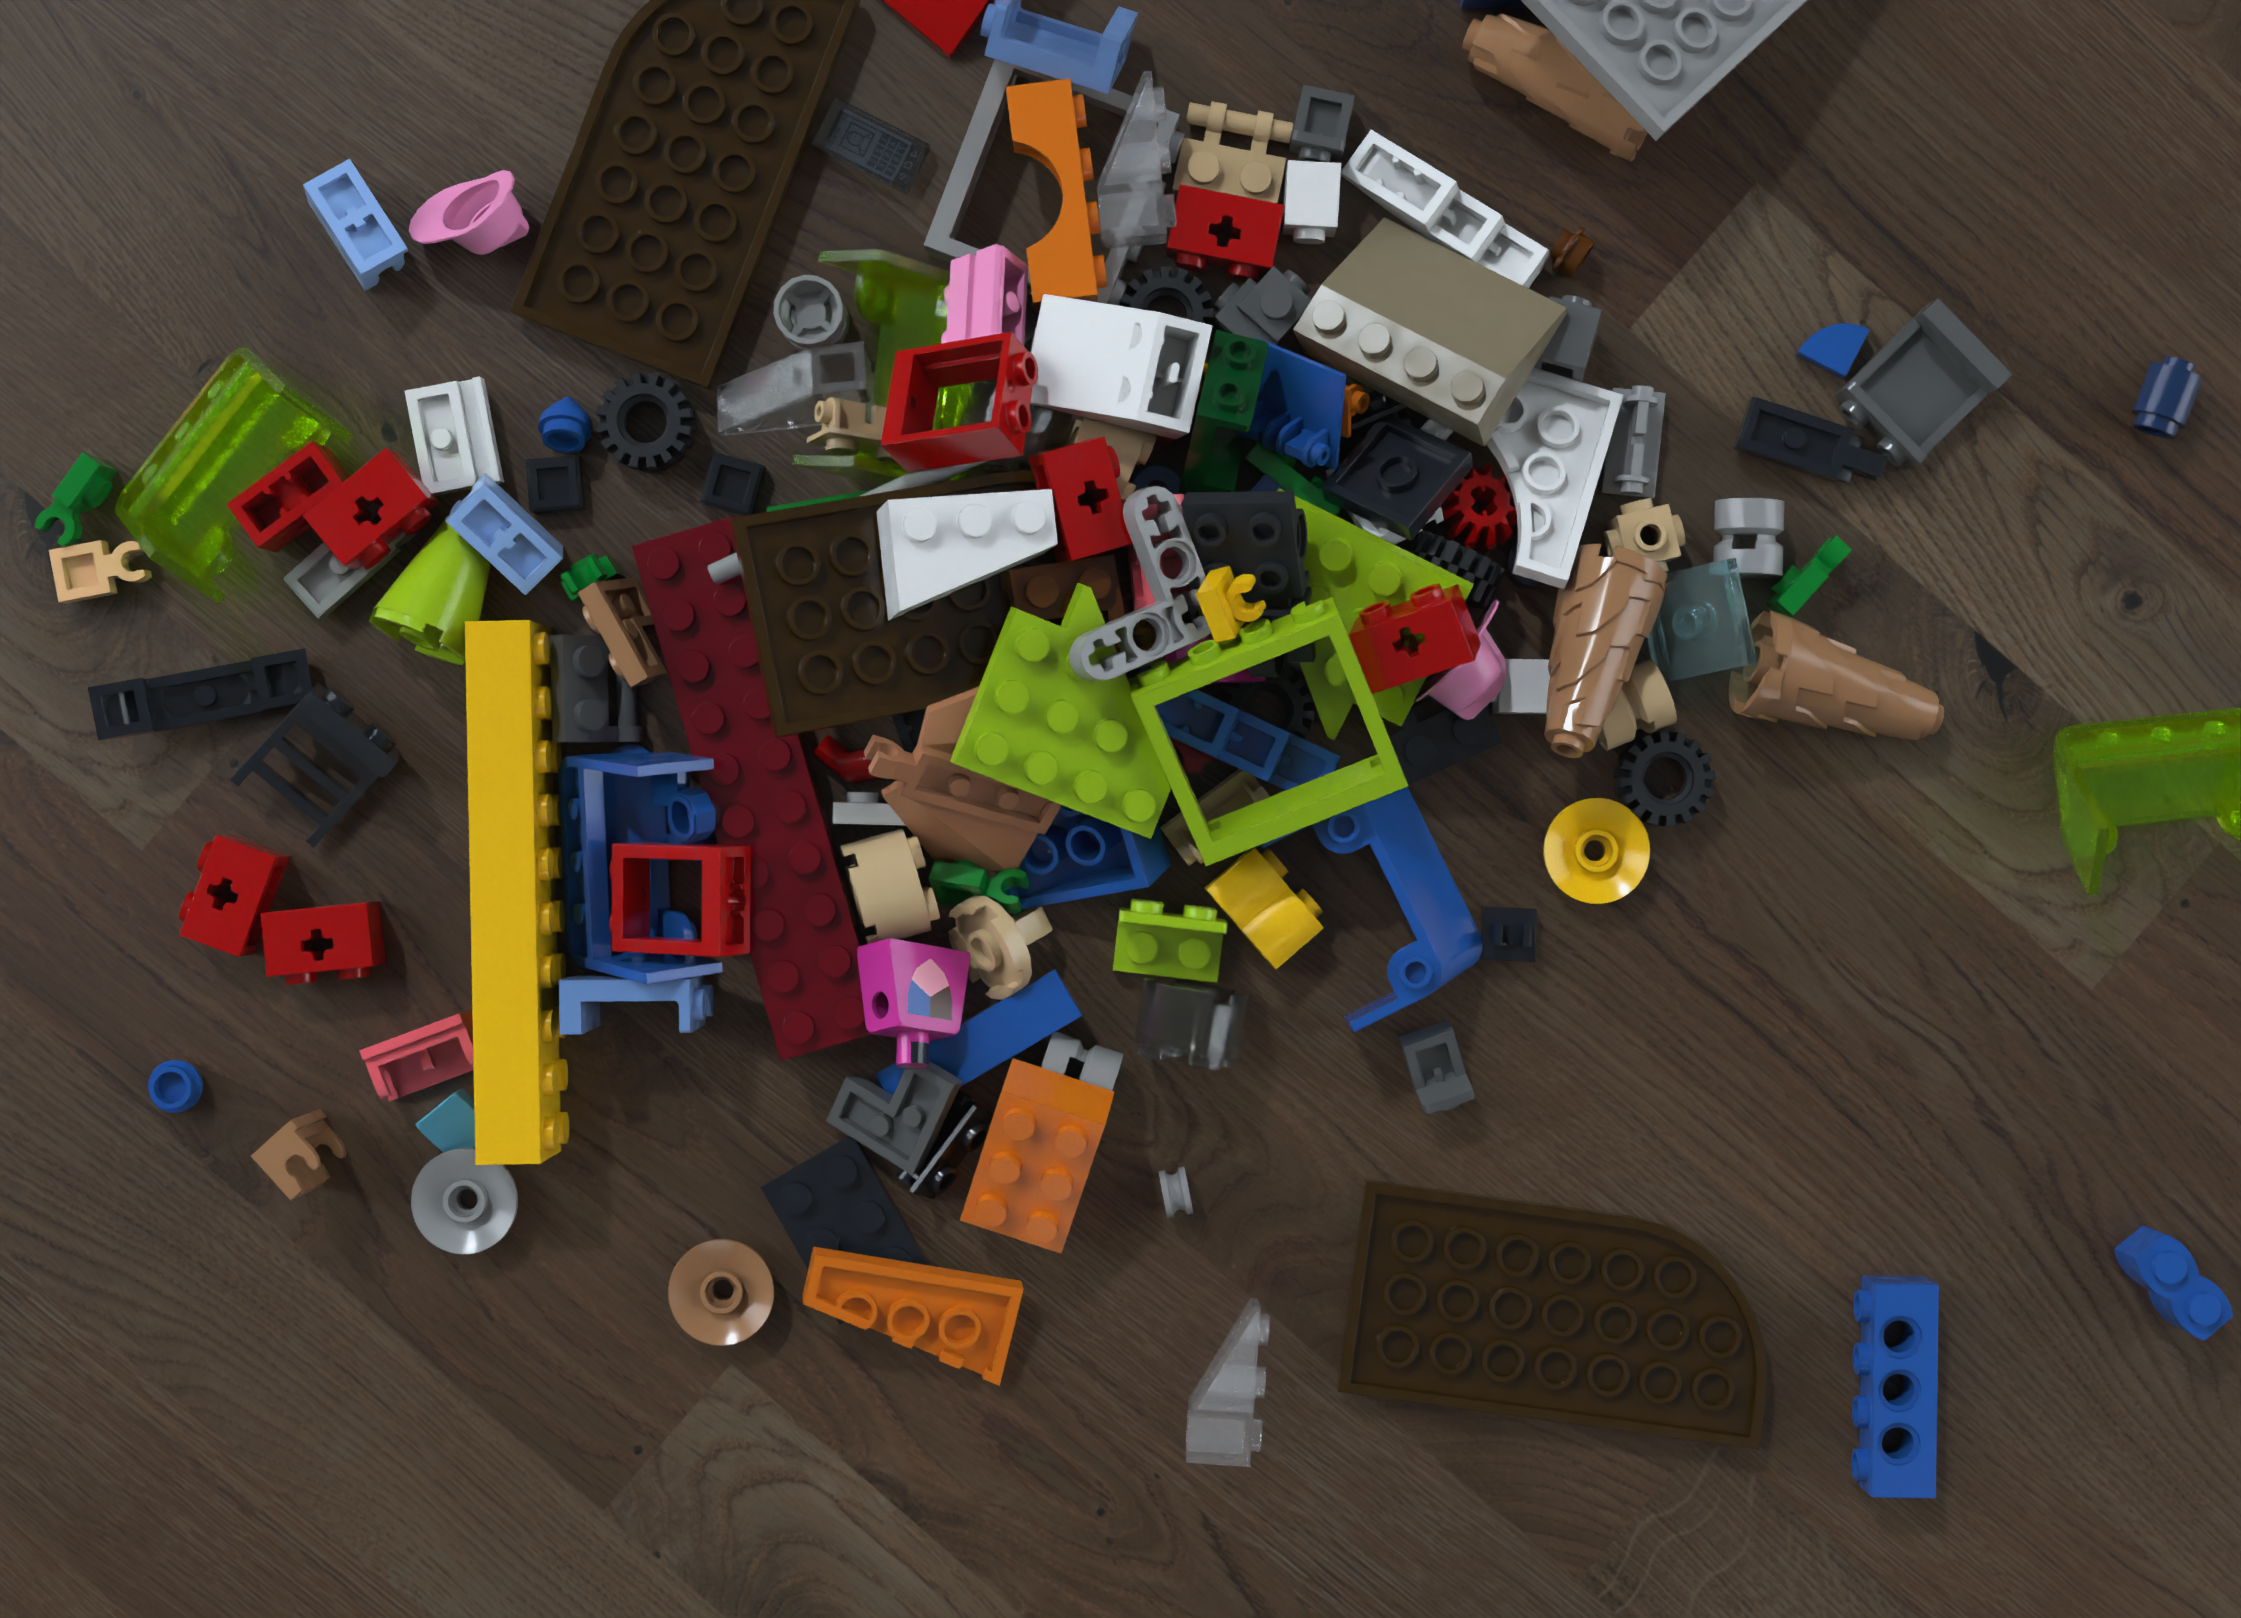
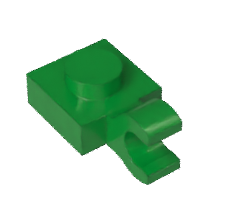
(82, 487)
(963, 879)

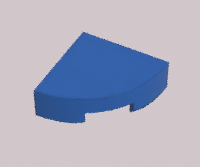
(1834, 348)

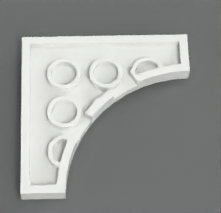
(1552, 459)

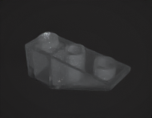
(1131, 182)
(789, 389)
(1222, 1403)

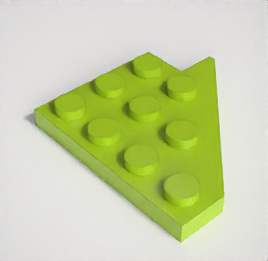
(1358, 573)
(1060, 733)

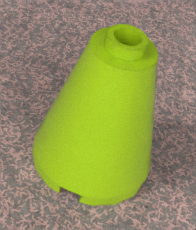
(436, 597)

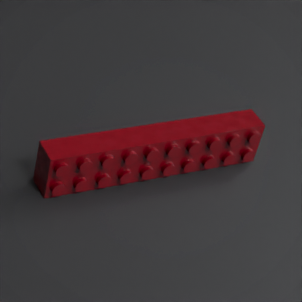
(762, 794)

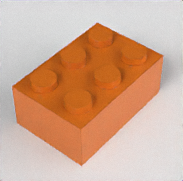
(1037, 1155)

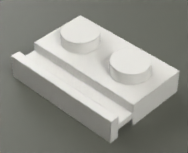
(453, 435)

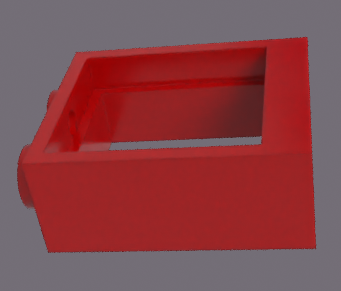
(914, 395)
(724, 898)

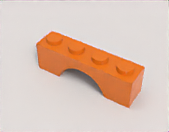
(1045, 128)

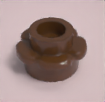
(1571, 251)

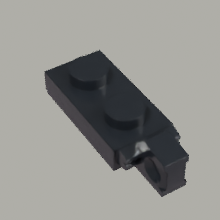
(1805, 443)

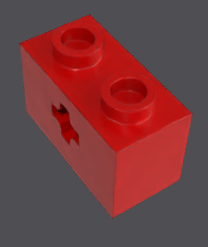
(1204, 212)
(1070, 473)
(276, 503)
(344, 513)
(1396, 659)
(253, 875)
(292, 947)

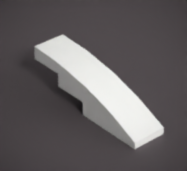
(1441, 211)

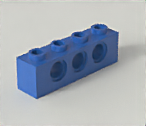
(1910, 1466)

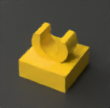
(1224, 605)

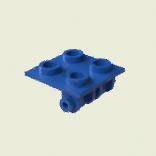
(1299, 408)

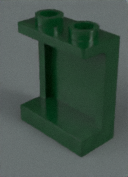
(1224, 409)

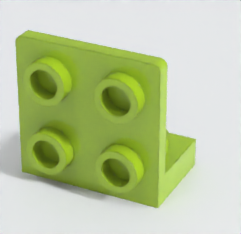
(1169, 942)

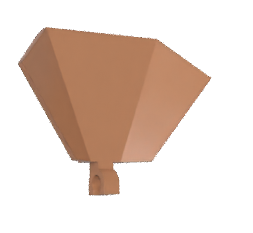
(954, 808)

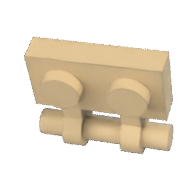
(1229, 168)

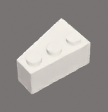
(957, 540)

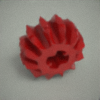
(1491, 523)

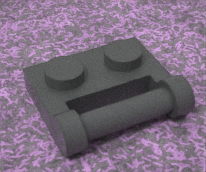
(581, 694)

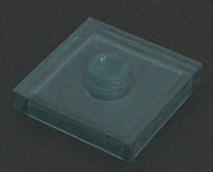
(1702, 623)

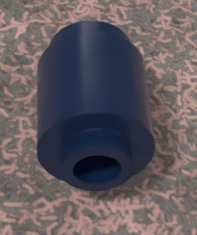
(2166, 397)

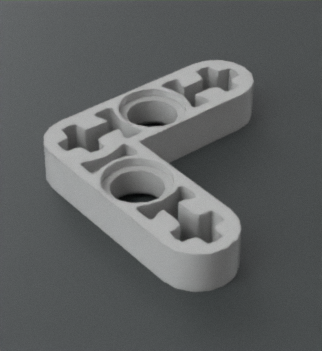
(1166, 611)

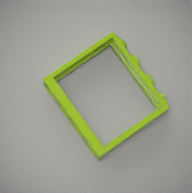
(1296, 806)

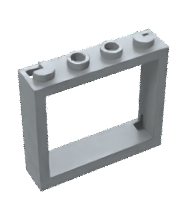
(975, 148)

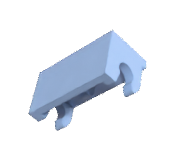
(355, 223)
(505, 534)

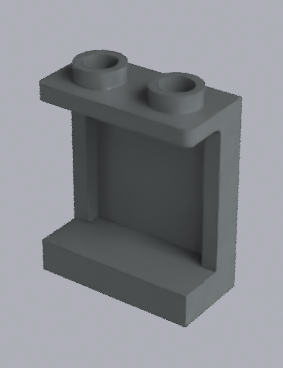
(1921, 385)

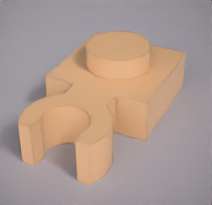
(91, 571)

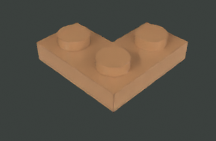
(622, 617)

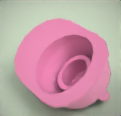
(473, 214)
(1474, 684)

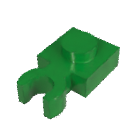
(588, 571)
(1799, 584)

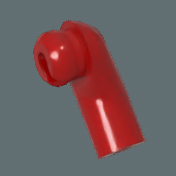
(846, 764)

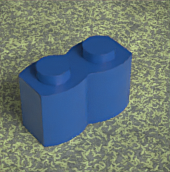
(2173, 1282)

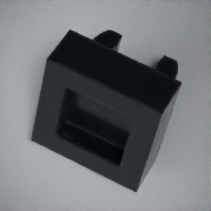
(1508, 933)

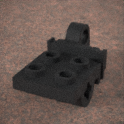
(1258, 537)

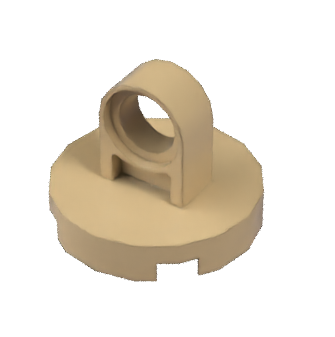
(997, 943)

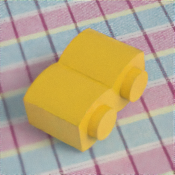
(1265, 906)

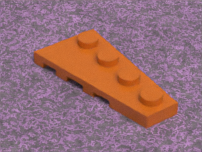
(940, 1310)

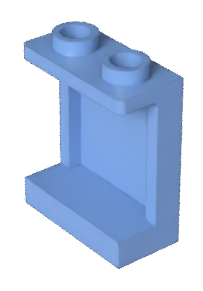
(1057, 46)
(582, 995)

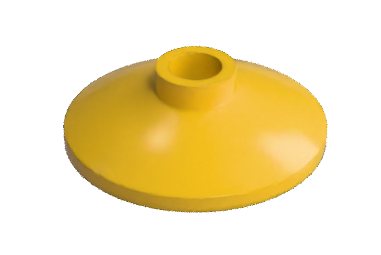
(1623, 855)

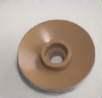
(705, 1313)

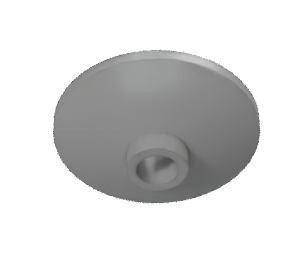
(442, 1215)

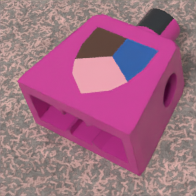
(912, 994)

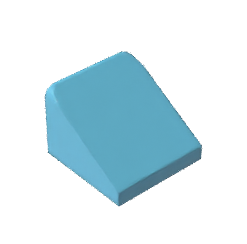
(451, 1123)

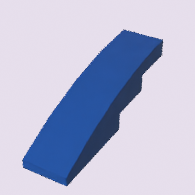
(1244, 740)
(998, 1031)

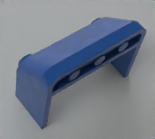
(613, 802)
(1425, 890)

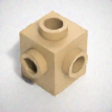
(1665, 528)

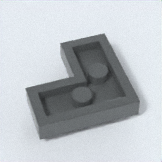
(900, 1124)

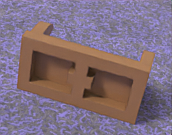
(291, 1154)

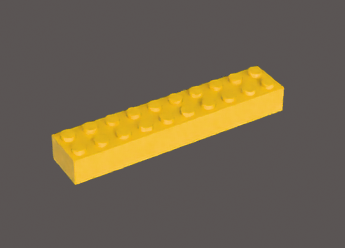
(514, 894)

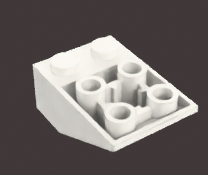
(1119, 364)

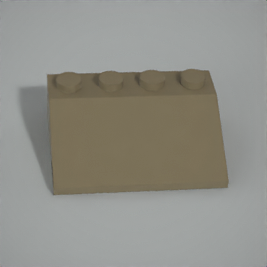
(1429, 329)

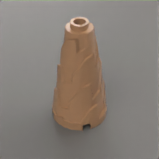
(1551, 78)
(1596, 641)
(1826, 683)

